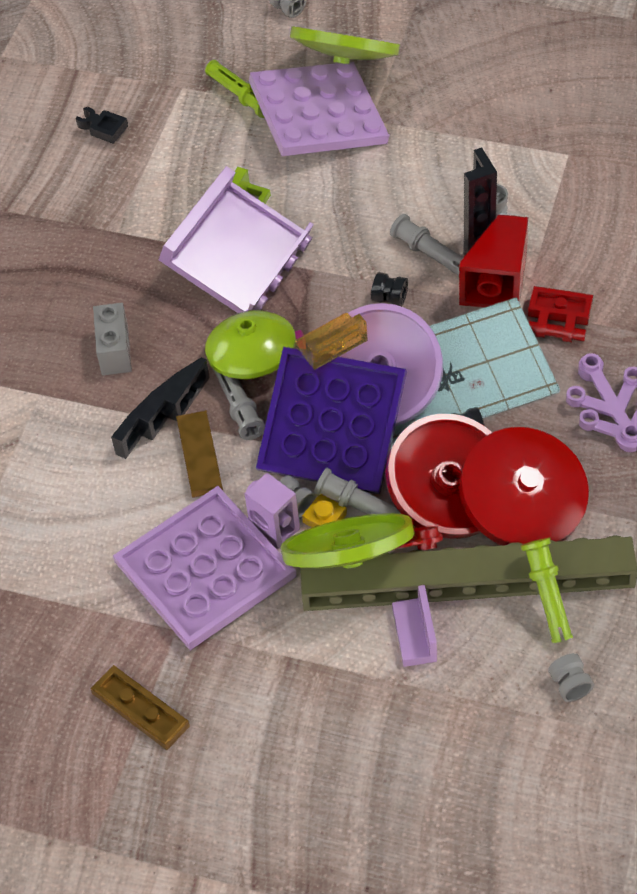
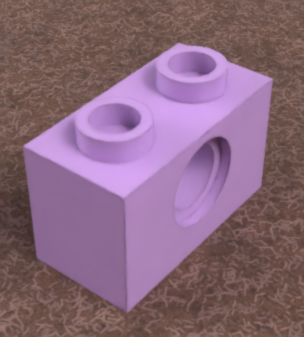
(272, 509)

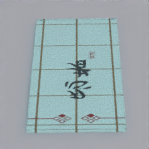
(488, 363)

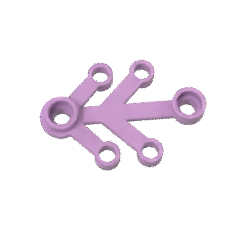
(609, 406)

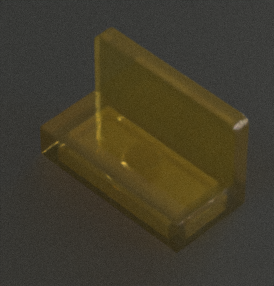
(332, 339)

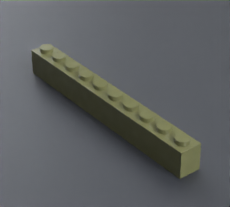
(469, 574)

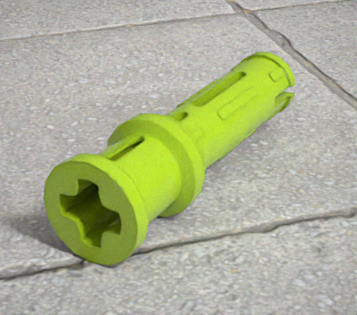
(234, 84)
(544, 573)

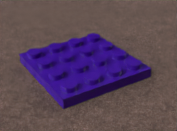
(331, 420)

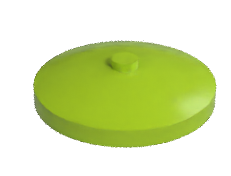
(344, 46)
(347, 541)

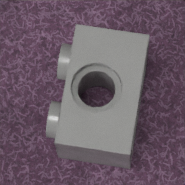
(112, 339)

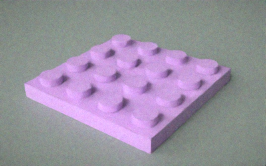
(318, 108)
(204, 567)

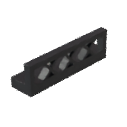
(479, 198)

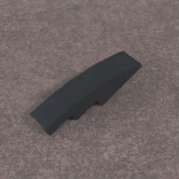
(164, 402)

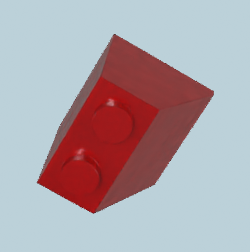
(495, 264)

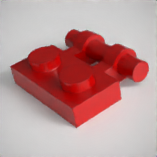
(559, 306)

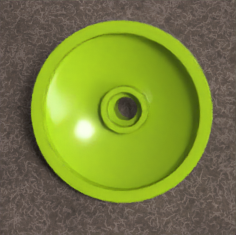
(249, 344)

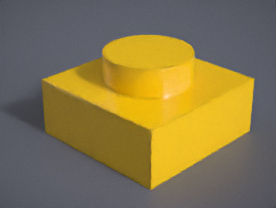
(323, 511)

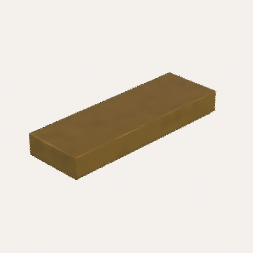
(199, 453)
(140, 707)

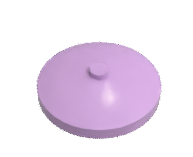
(406, 342)

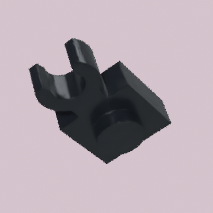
(104, 126)

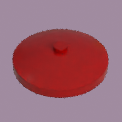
(426, 472)
(523, 487)

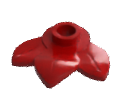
(424, 538)

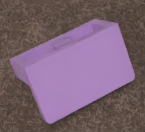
(415, 630)

